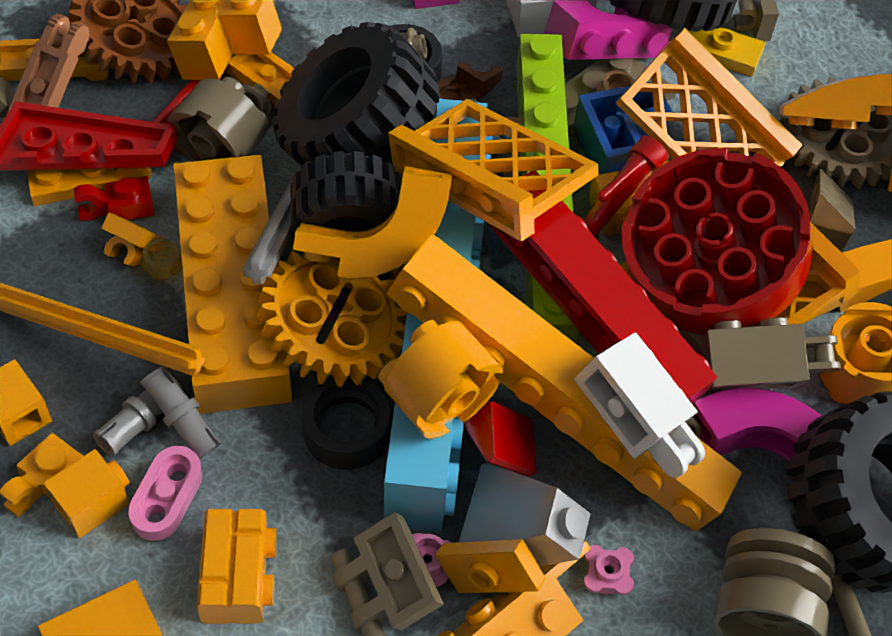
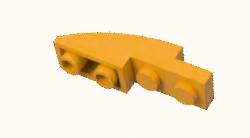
(842, 101)

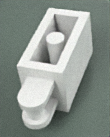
(642, 405)

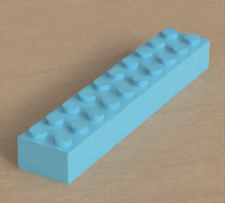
(422, 470)

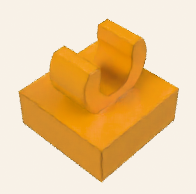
(127, 235)

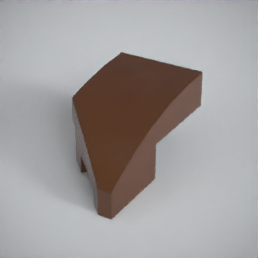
(469, 83)

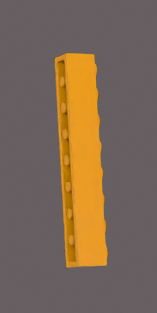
(541, 372)

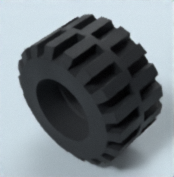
(344, 192)

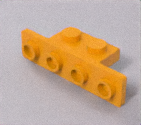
(525, 613)

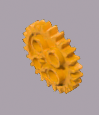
(296, 294)

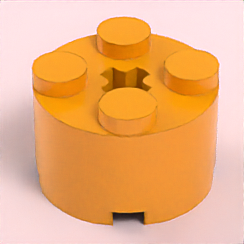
(863, 352)
(441, 377)

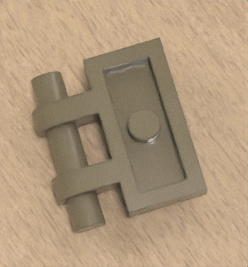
(397, 573)

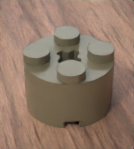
(218, 121)

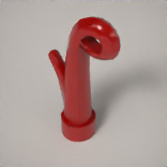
(644, 159)

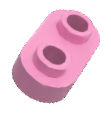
(165, 495)

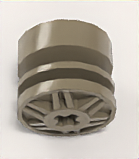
(774, 585)

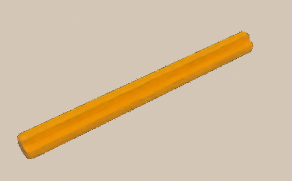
(102, 330)

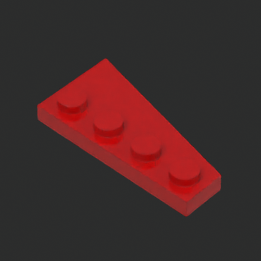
(73, 139)

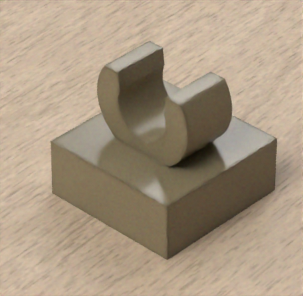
(757, 15)

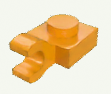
(38, 466)

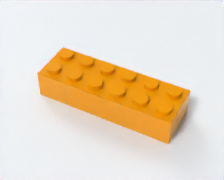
(220, 221)

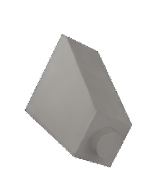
(525, 509)

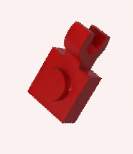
(125, 198)

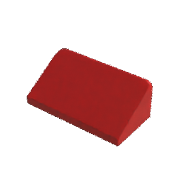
(504, 438)

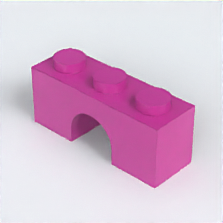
(601, 35)

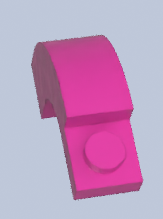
(752, 419)

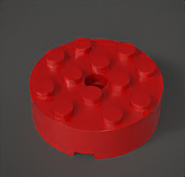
(711, 197)

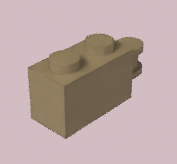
(765, 355)

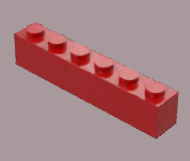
(601, 296)

